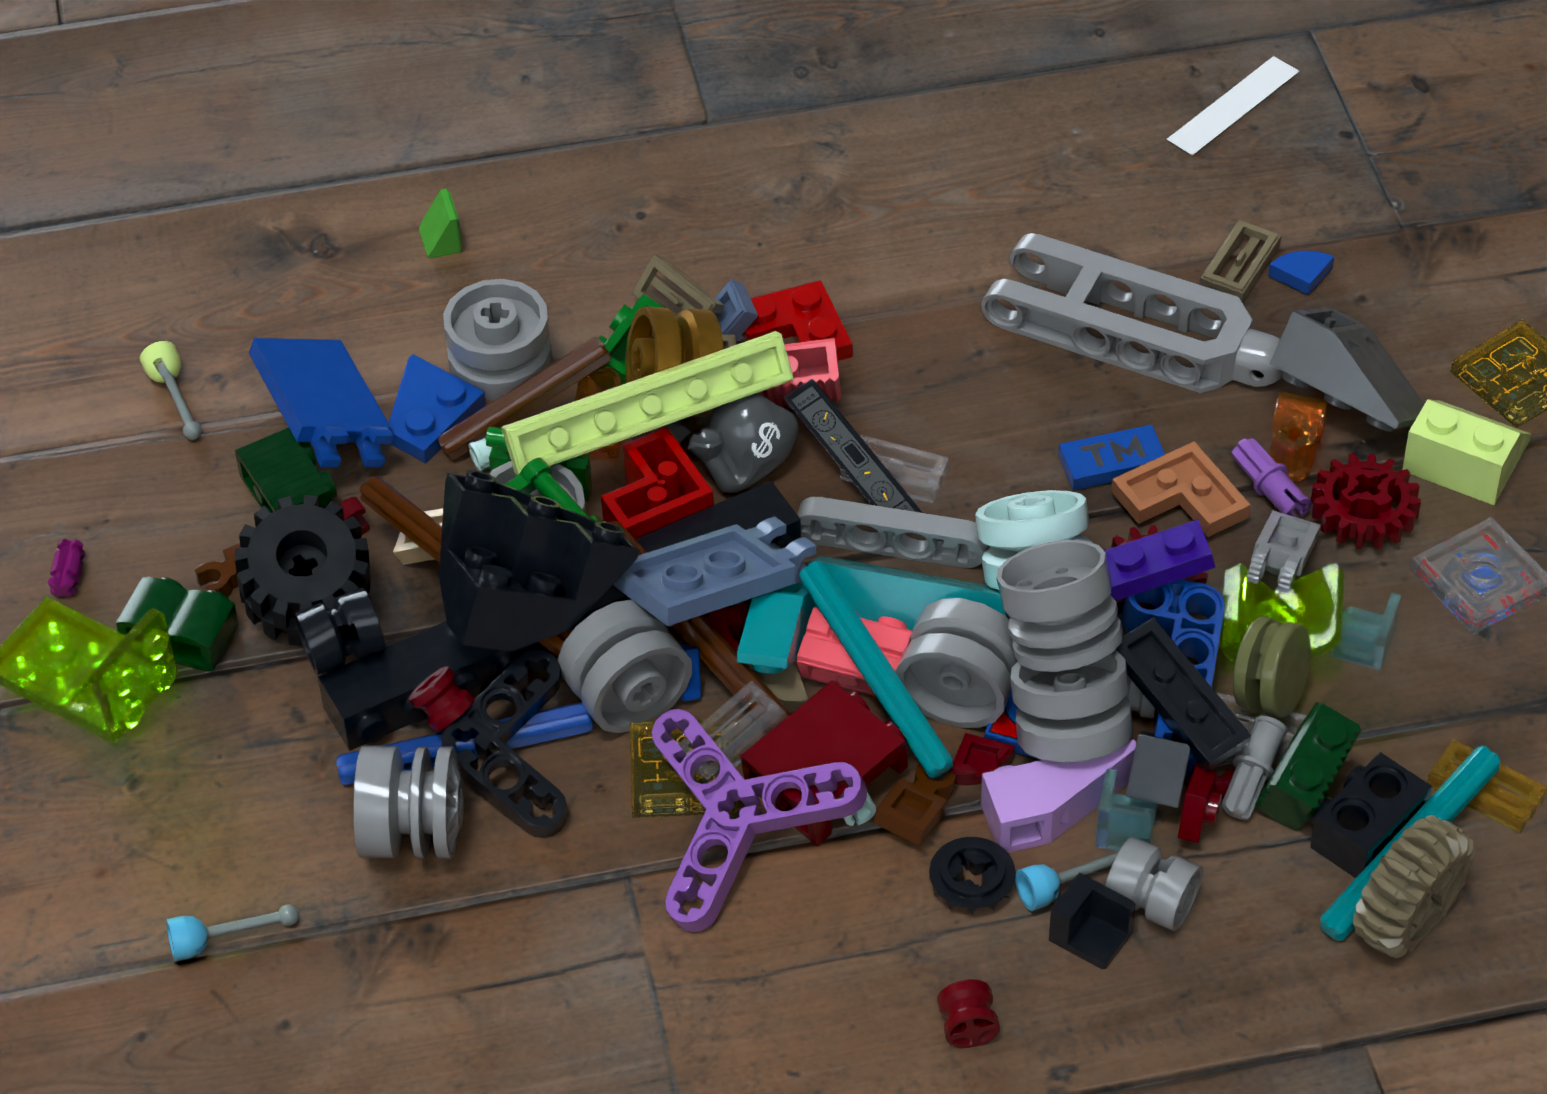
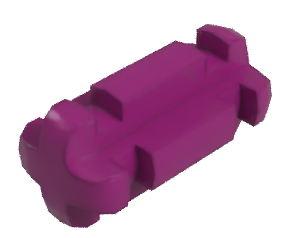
(66, 568)

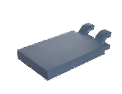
(714, 571)

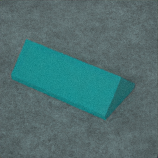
(899, 593)

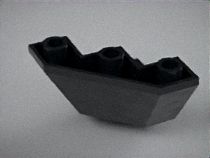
(521, 563)

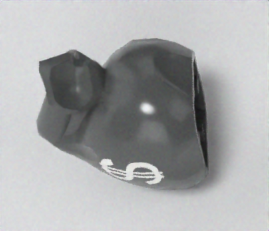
(745, 441)

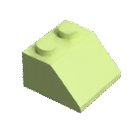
(1463, 450)

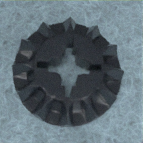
(979, 857)

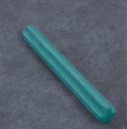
(876, 669)
(1444, 804)

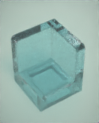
(1367, 634)
(1122, 816)

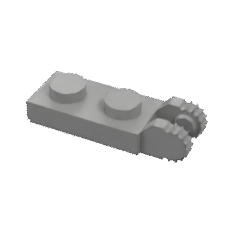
(1283, 549)

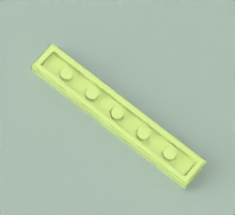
(649, 402)

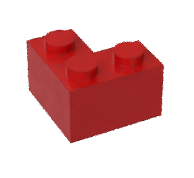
(658, 488)

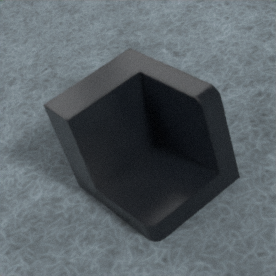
(1159, 770)
(1092, 921)

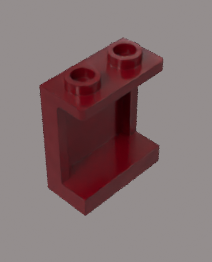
(825, 731)

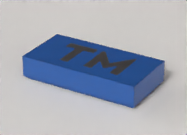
(1106, 456)

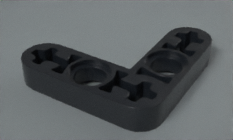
(492, 738)

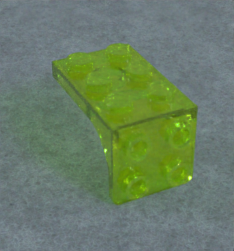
(87, 667)

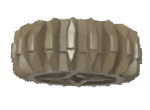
(1414, 886)

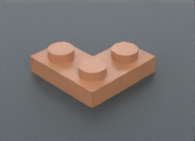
(1182, 479)

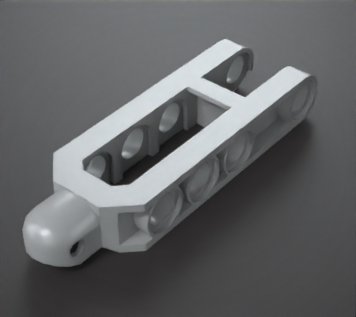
(1089, 277)

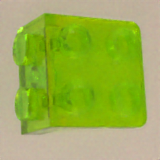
(1312, 601)

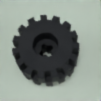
(293, 545)

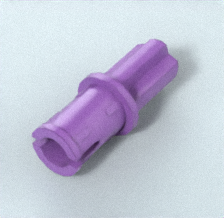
(1270, 478)

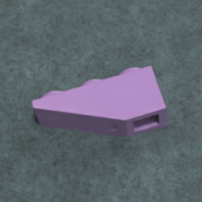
(1045, 798)

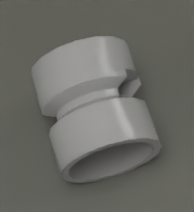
(1156, 884)

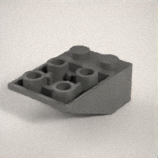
(1347, 365)

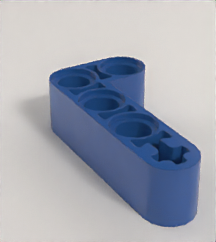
(1193, 636)

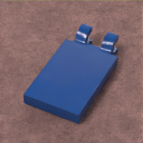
(322, 397)

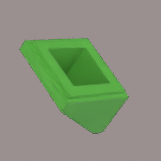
(441, 227)

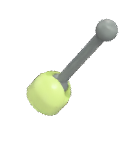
(165, 373)

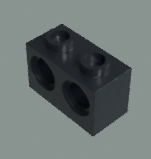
(1374, 806)

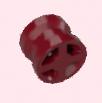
(441, 698)
(968, 1013)

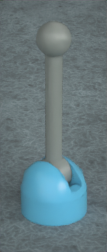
(1040, 884)
(189, 935)

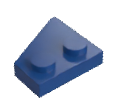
(428, 406)

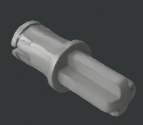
(1253, 767)

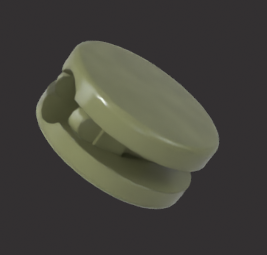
(1271, 667)

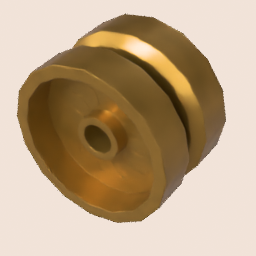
(664, 341)

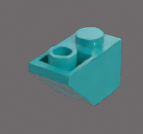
(775, 628)

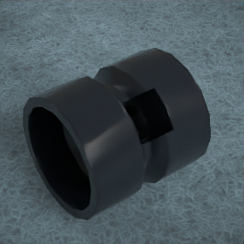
(323, 640)

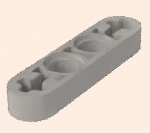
(822, 526)

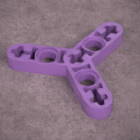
(738, 833)

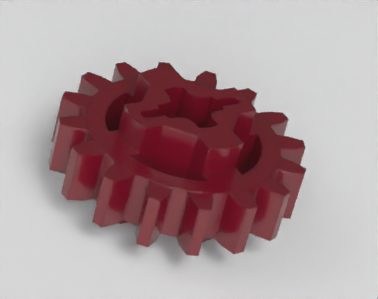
(1365, 501)

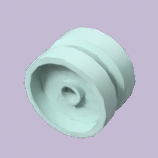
(1028, 521)

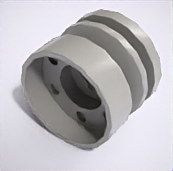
(1060, 605)
(407, 802)

